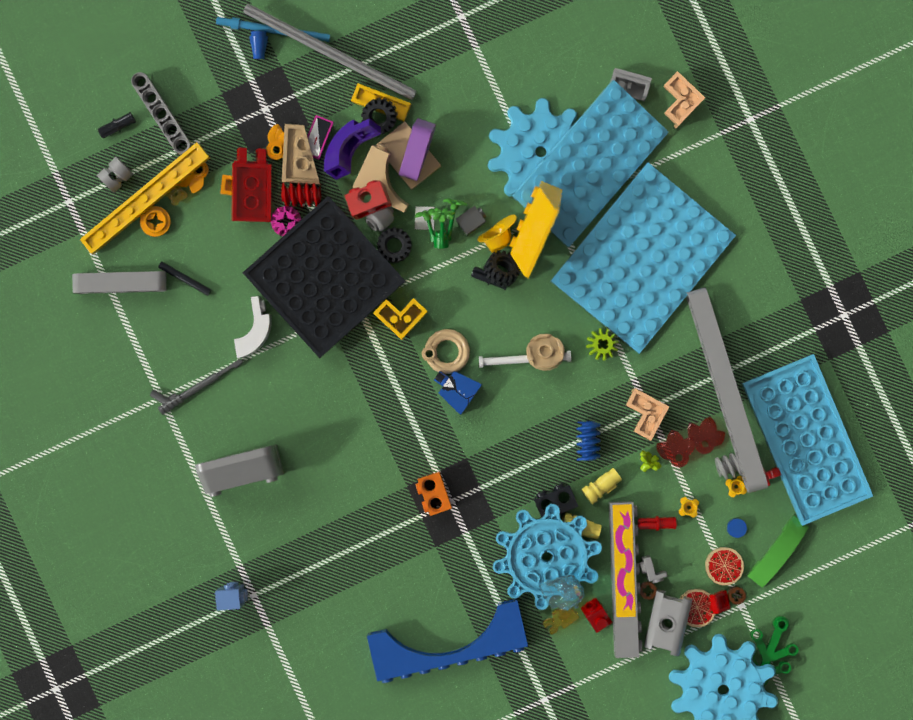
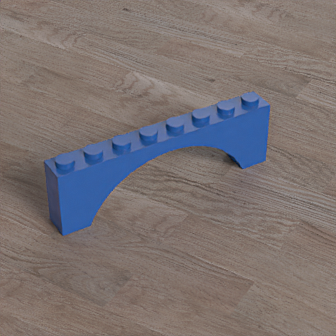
(396, 659)

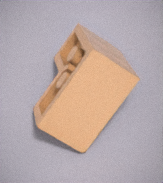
(687, 99)
(651, 410)

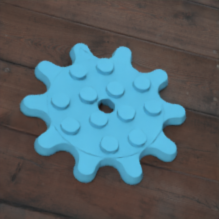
(523, 138)
(532, 540)
(718, 668)

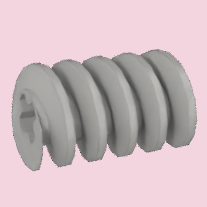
(727, 466)

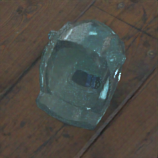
(563, 592)

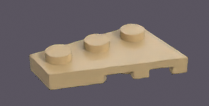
(297, 156)

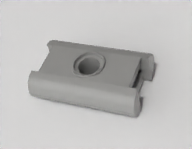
(678, 612)

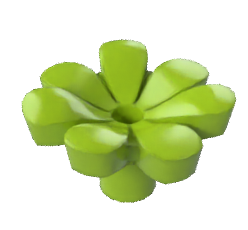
(649, 461)

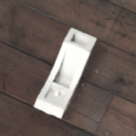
(258, 334)

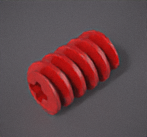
(301, 194)

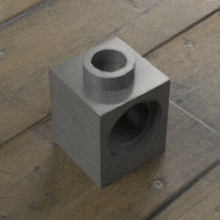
(471, 220)

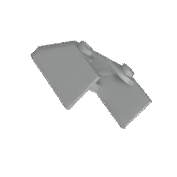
(240, 470)

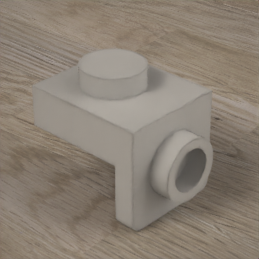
(647, 567)

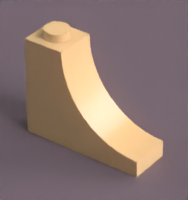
(376, 168)

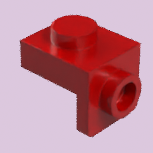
(596, 615)

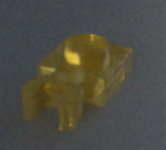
(560, 618)

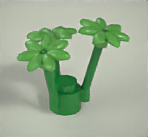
(441, 237)

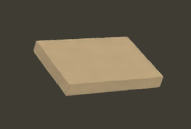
(397, 144)

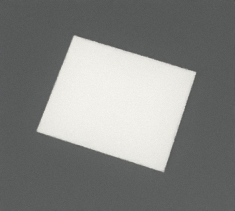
(420, 223)

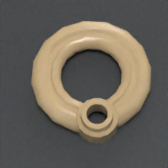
(458, 339)

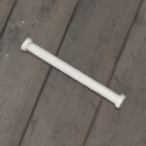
(512, 359)

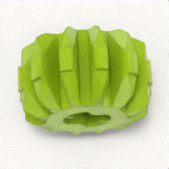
(602, 337)

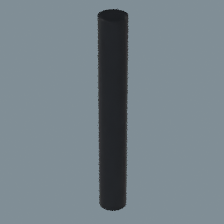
(184, 278)

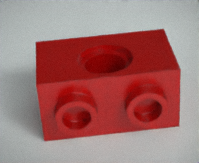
(379, 199)

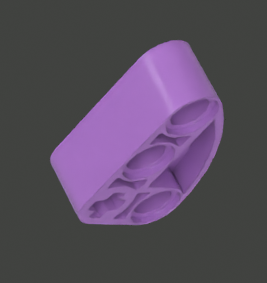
(417, 149)

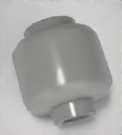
(381, 219)

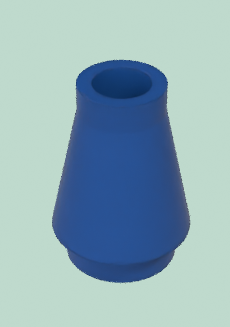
(258, 43)

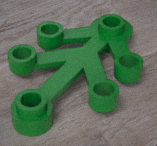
(769, 655)

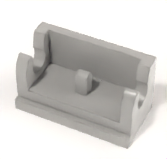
(632, 83)

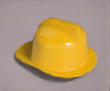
(499, 235)

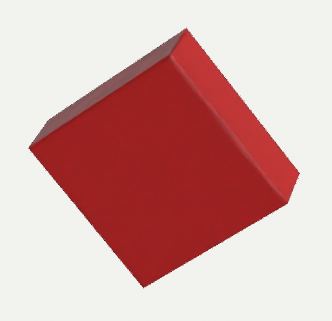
(719, 602)

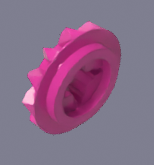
(279, 215)

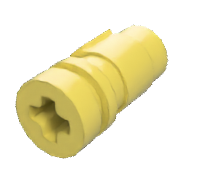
(602, 485)
(592, 529)

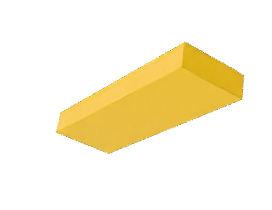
(365, 94)

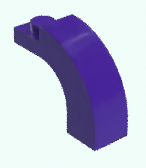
(343, 145)

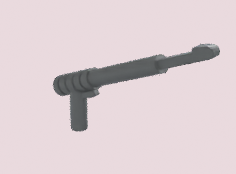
(174, 400)

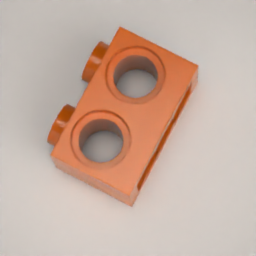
(438, 492)

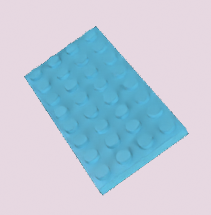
(595, 159)
(807, 439)

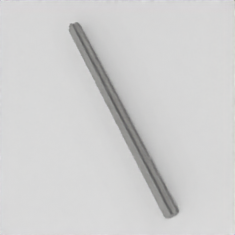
(329, 51)

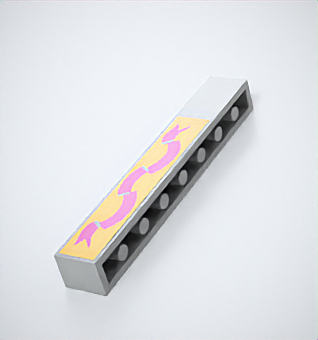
(623, 579)

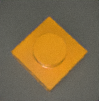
(226, 185)

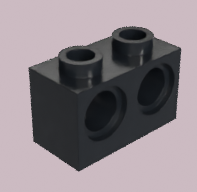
(553, 496)

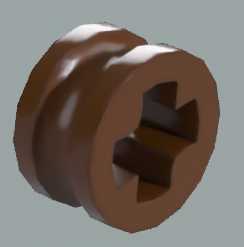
(652, 586)
(740, 599)

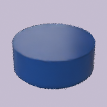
(736, 528)

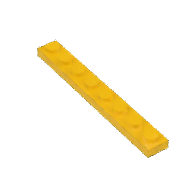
(145, 198)

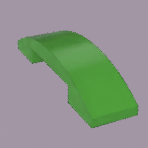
(779, 552)

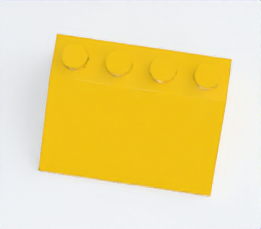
(535, 226)

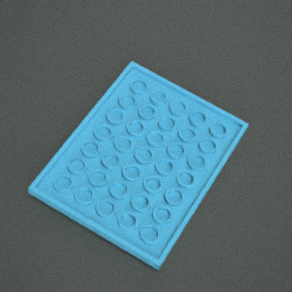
(643, 258)

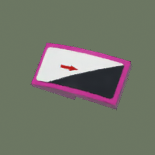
(318, 135)

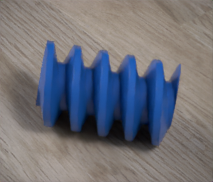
(588, 440)

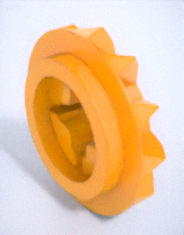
(150, 214)

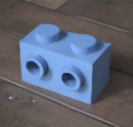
(231, 596)

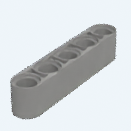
(157, 106)
(119, 282)

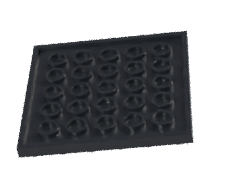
(324, 277)

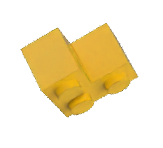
(401, 322)

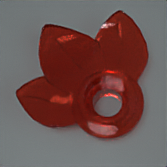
(706, 432)
(676, 445)

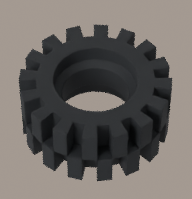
(386, 107)
(394, 233)
(498, 275)

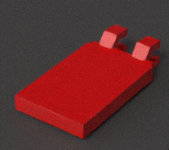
(251, 188)

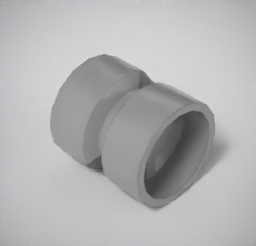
(119, 169)

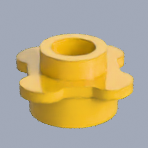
(736, 491)
(687, 502)

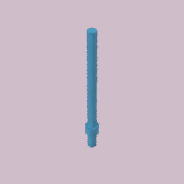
(236, 23)

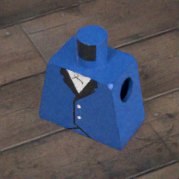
(457, 389)

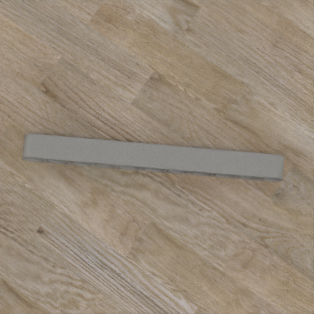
(727, 390)

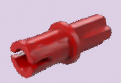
(657, 523)

